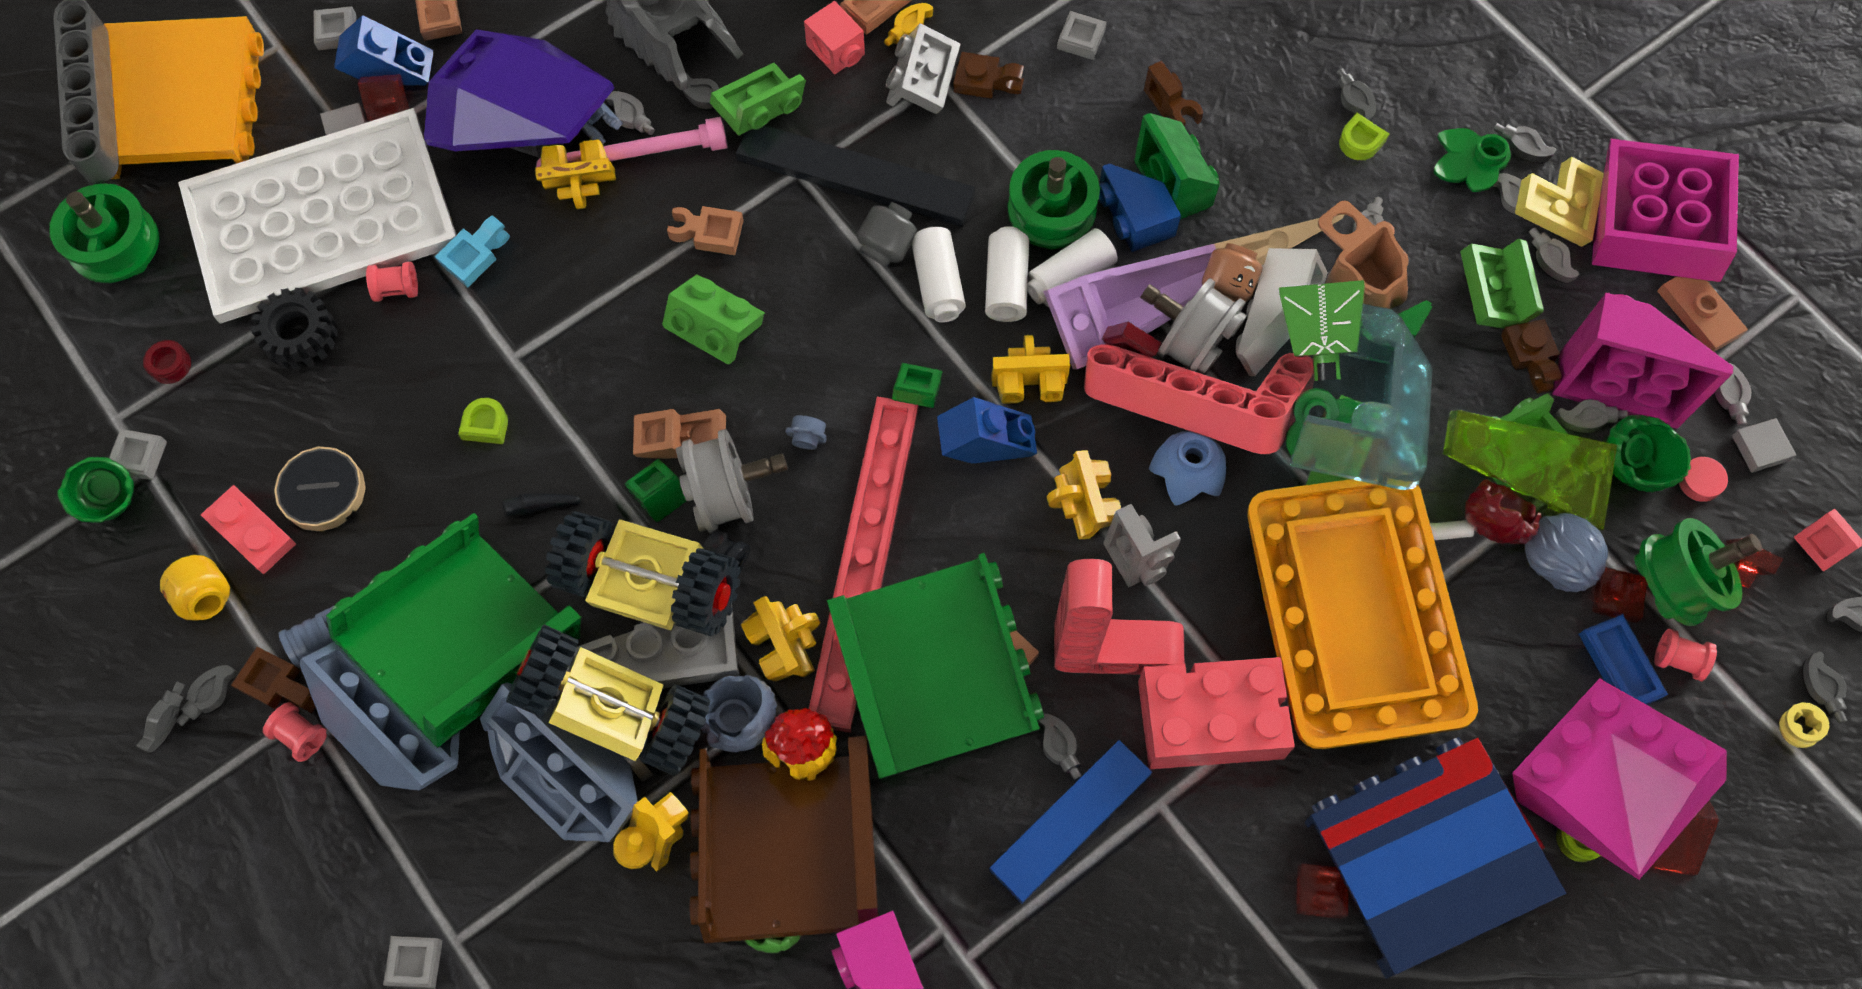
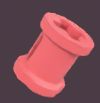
(392, 281)
(1685, 655)
(295, 731)

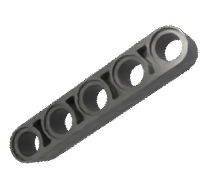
(85, 91)

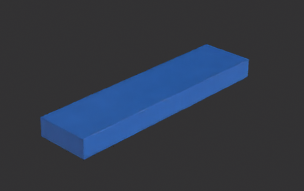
(1070, 821)

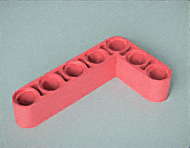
(1200, 402)
(1093, 642)

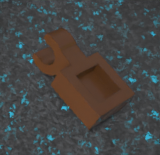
(982, 74)
(1165, 92)
(1533, 347)
(271, 679)

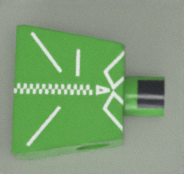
(1324, 322)

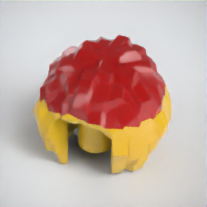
(801, 741)

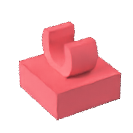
(1829, 540)

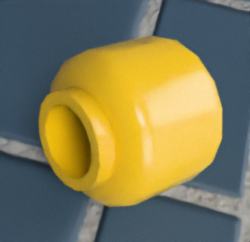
(195, 587)

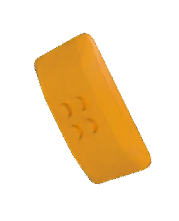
(1359, 613)

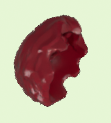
(1501, 514)

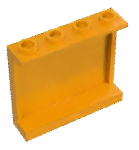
(184, 89)

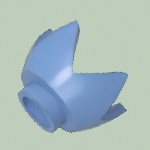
(1188, 479)

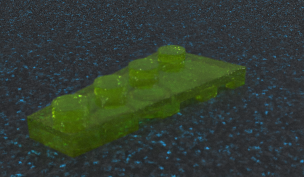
(1549, 465)

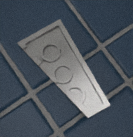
(672, 655)

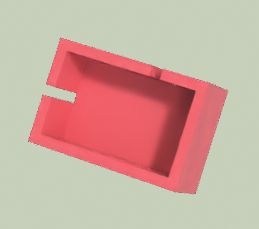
(1215, 713)

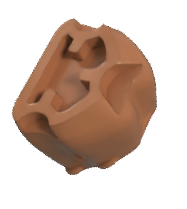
(1369, 256)

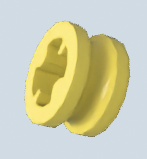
(1814, 718)

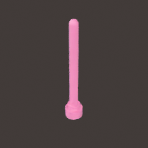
(708, 135)

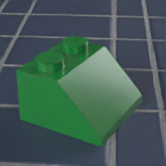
(1175, 158)

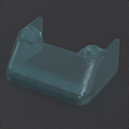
(1387, 439)

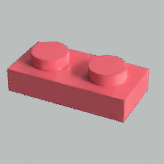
(248, 529)

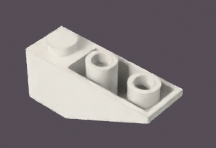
(1266, 323)

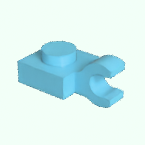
(470, 254)

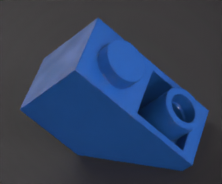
(376, 50)
(1139, 207)
(986, 432)

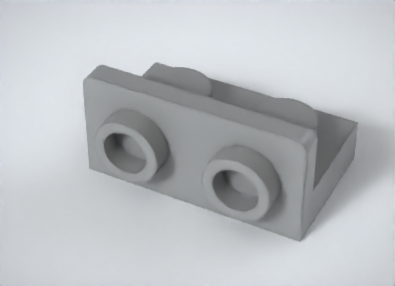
(922, 68)
(1133, 548)

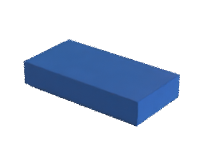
(1622, 660)

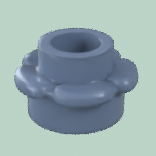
(807, 432)

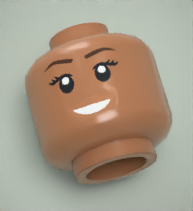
(1234, 271)

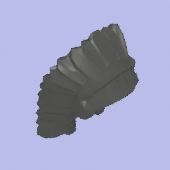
(650, 30)

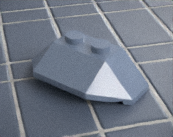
(372, 724)
(562, 777)

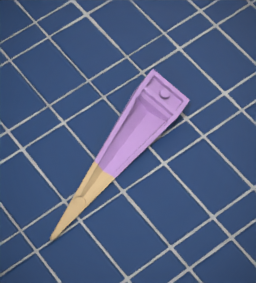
(1112, 296)

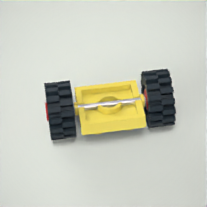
(643, 573)
(608, 702)

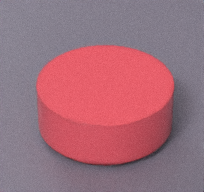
(1704, 479)

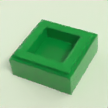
(917, 385)

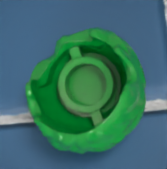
(1649, 453)

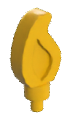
(908, 20)

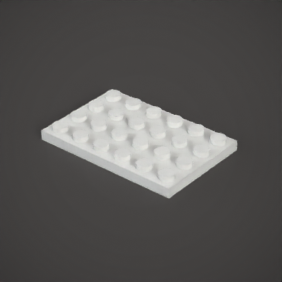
(316, 214)

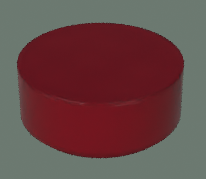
(167, 362)

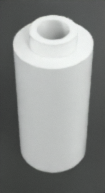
(1082, 257)
(938, 274)
(1007, 275)

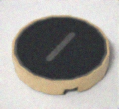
(319, 488)

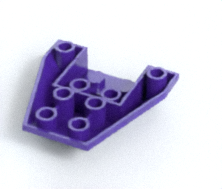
(510, 94)

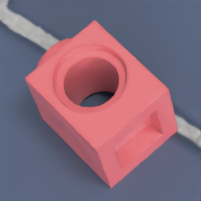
(834, 37)

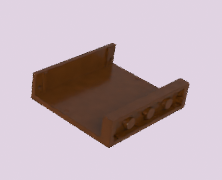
(783, 849)

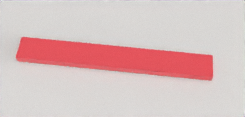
(865, 546)

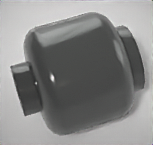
(886, 234)

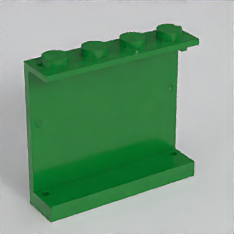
(445, 629)
(935, 666)

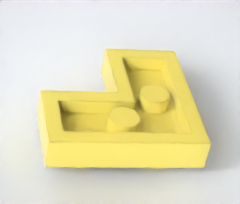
(1566, 208)

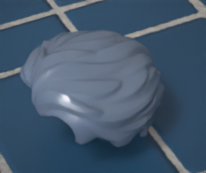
(1568, 552)
(738, 713)

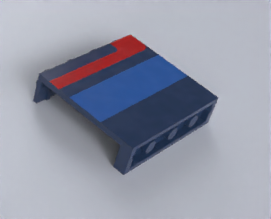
(1435, 854)

